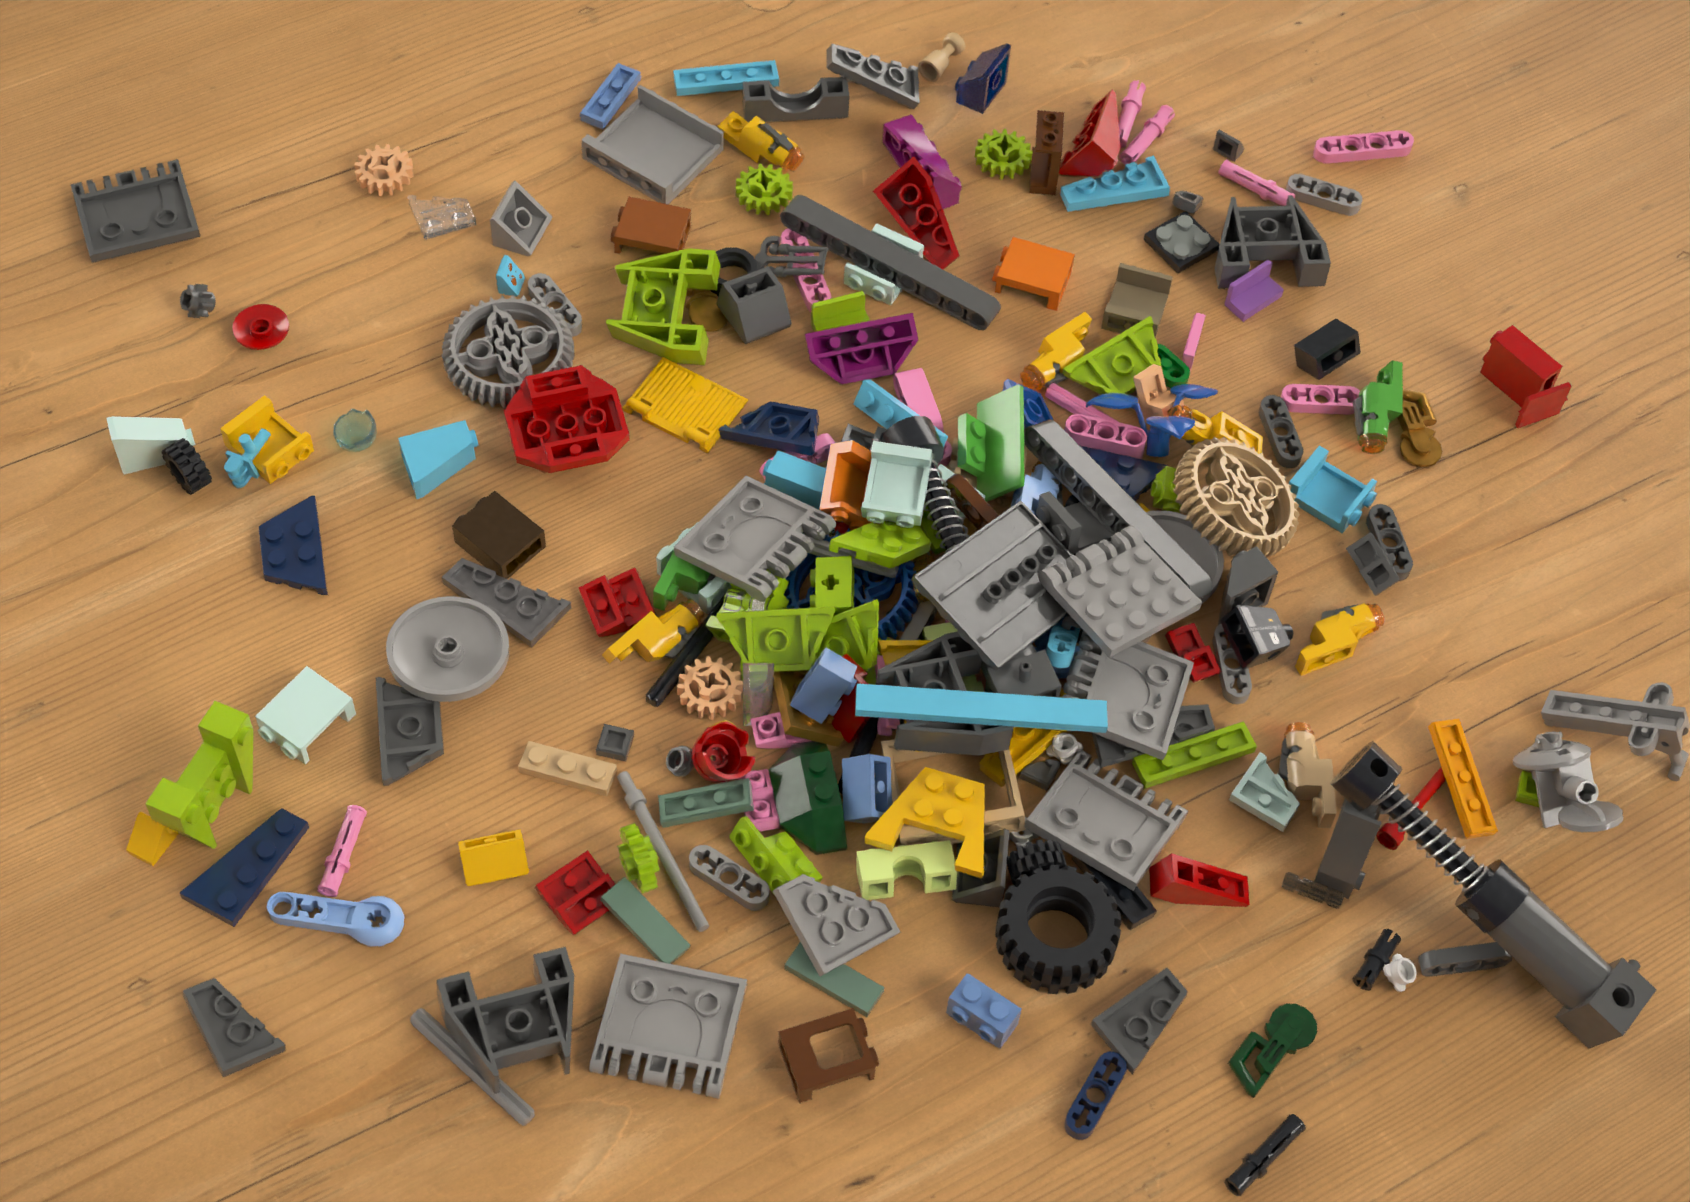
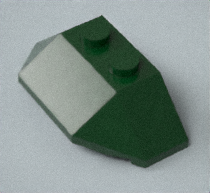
(809, 797)

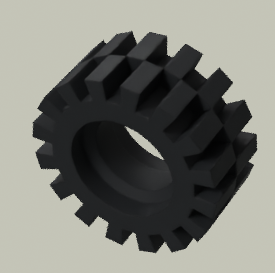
(186, 466)
(1035, 856)

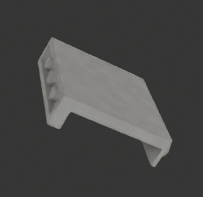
(655, 146)

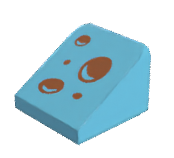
(509, 277)

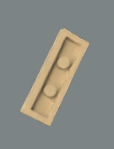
(567, 768)

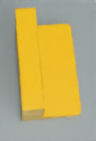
(493, 857)

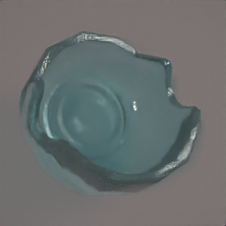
(355, 430)

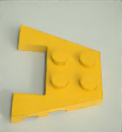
(942, 806)

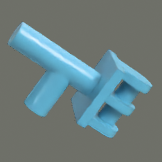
(240, 467)

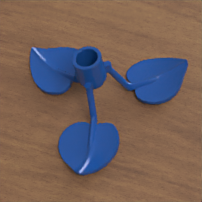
(1161, 427)

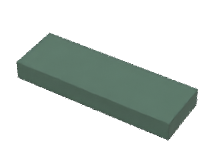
(705, 802)
(645, 922)
(840, 983)

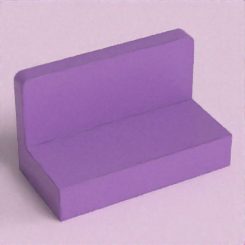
(1253, 292)

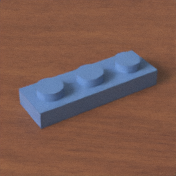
(610, 96)

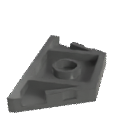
(407, 731)

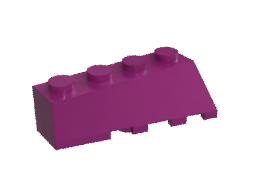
(908, 139)

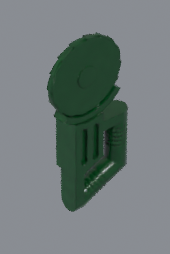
(1288, 1029)

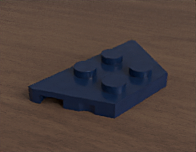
(777, 427)
(1130, 473)
(294, 548)

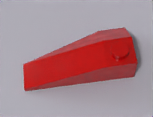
(1097, 143)
(917, 208)

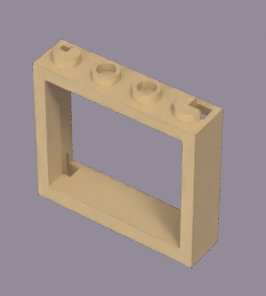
(1007, 818)

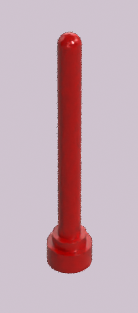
(1388, 834)

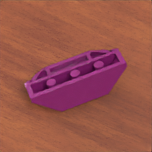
(863, 348)

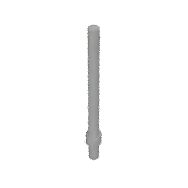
(636, 802)

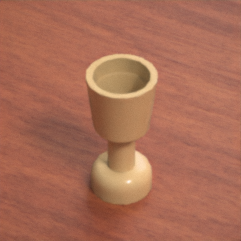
(937, 61)

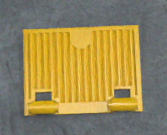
(684, 404)

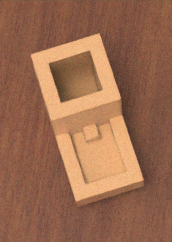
(1153, 394)

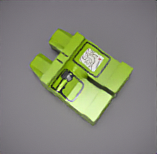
(739, 600)

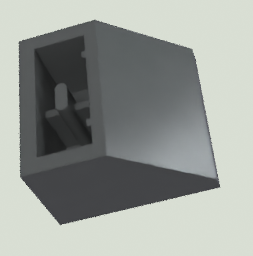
(754, 305)

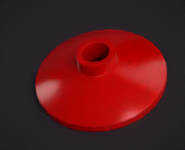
(260, 326)

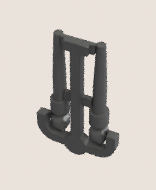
(786, 249)

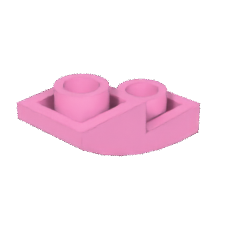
(770, 733)
(764, 813)

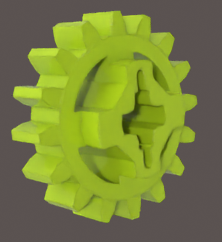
(991, 149)
(764, 189)
(638, 858)

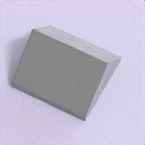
(518, 221)

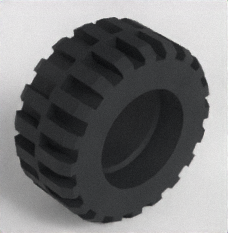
(1063, 892)

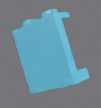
(1331, 492)

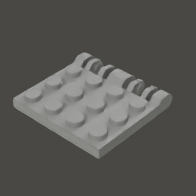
(754, 532)
(1119, 595)
(1140, 689)
(1105, 821)
(670, 1019)

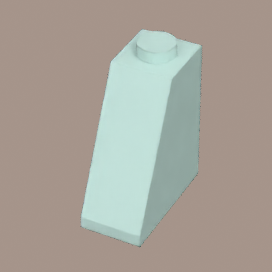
(141, 440)

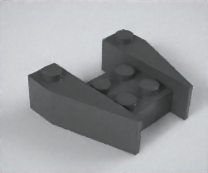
(1271, 235)
(942, 666)
(1349, 848)
(512, 1024)

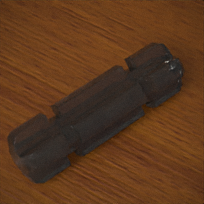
(1313, 890)

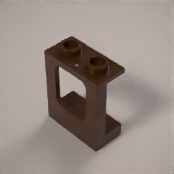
(1046, 153)
(801, 1060)

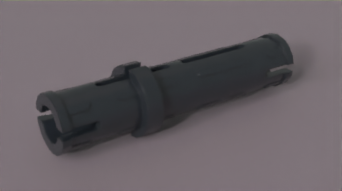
(1256, 1164)

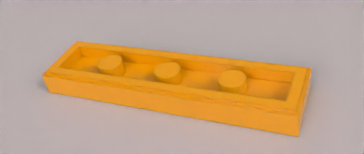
(1462, 778)

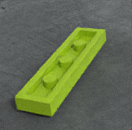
(1195, 755)

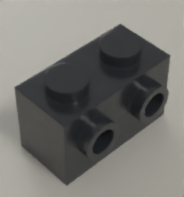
(1327, 349)

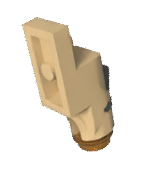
(1306, 773)

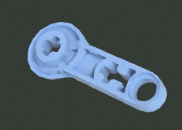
(342, 916)

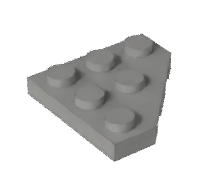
(833, 921)

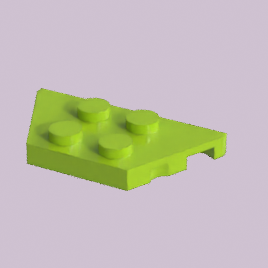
(1117, 361)
(883, 543)
(854, 634)
(778, 636)

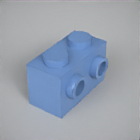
(824, 685)
(864, 791)
(983, 1011)

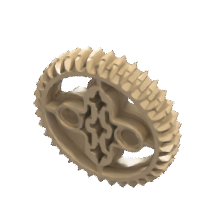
(1240, 492)

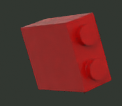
(1518, 365)

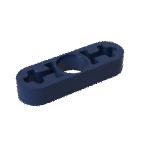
(1092, 1119)

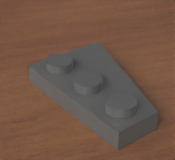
(1140, 1017)
(228, 1029)

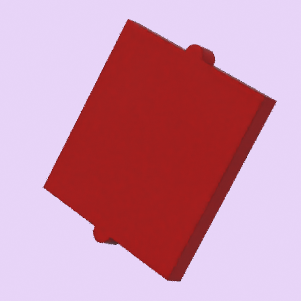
(1543, 405)

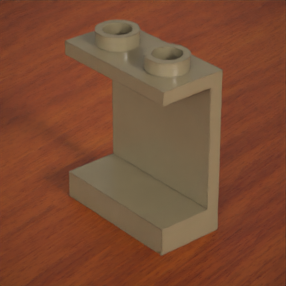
(1135, 297)

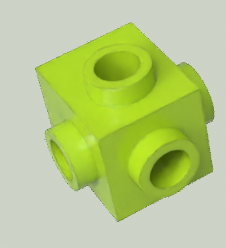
(1162, 491)

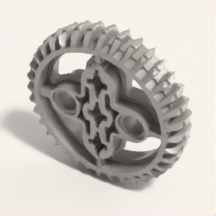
(507, 339)

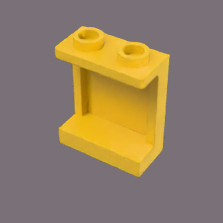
(281, 450)

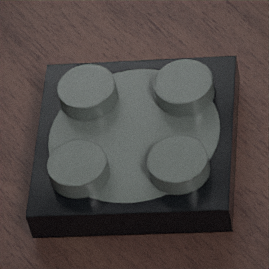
(1181, 241)

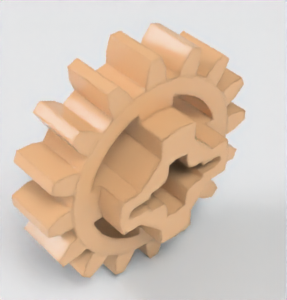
(382, 171)
(711, 689)

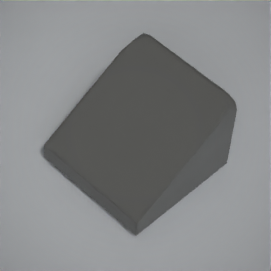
(1228, 146)

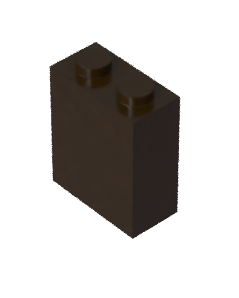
(498, 535)

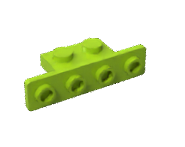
(773, 858)

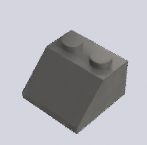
(1248, 581)

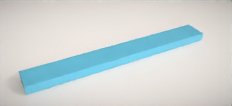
(981, 708)

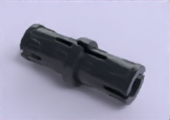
(1376, 959)

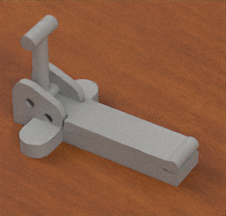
(1646, 723)

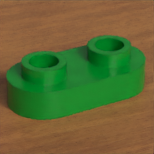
(1172, 367)

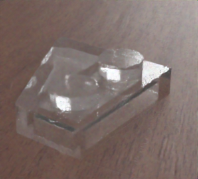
(441, 215)

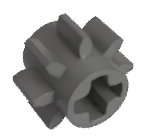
(197, 300)

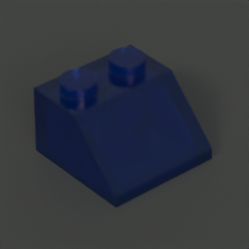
(984, 79)

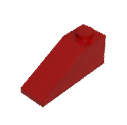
(1197, 883)

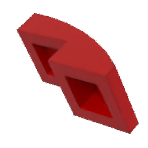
(1188, 644)

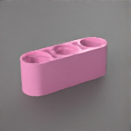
(915, 393)
(1106, 435)

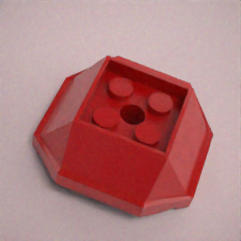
(565, 420)

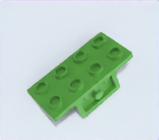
(994, 443)

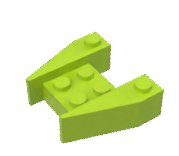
(657, 303)
(210, 777)

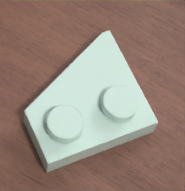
(1265, 795)

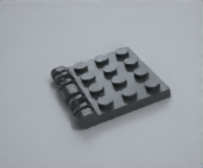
(135, 212)

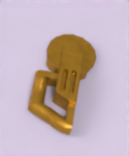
(704, 310)
(1418, 442)

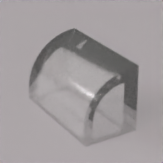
(757, 690)

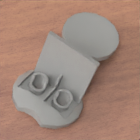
(1566, 785)

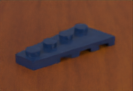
(242, 873)

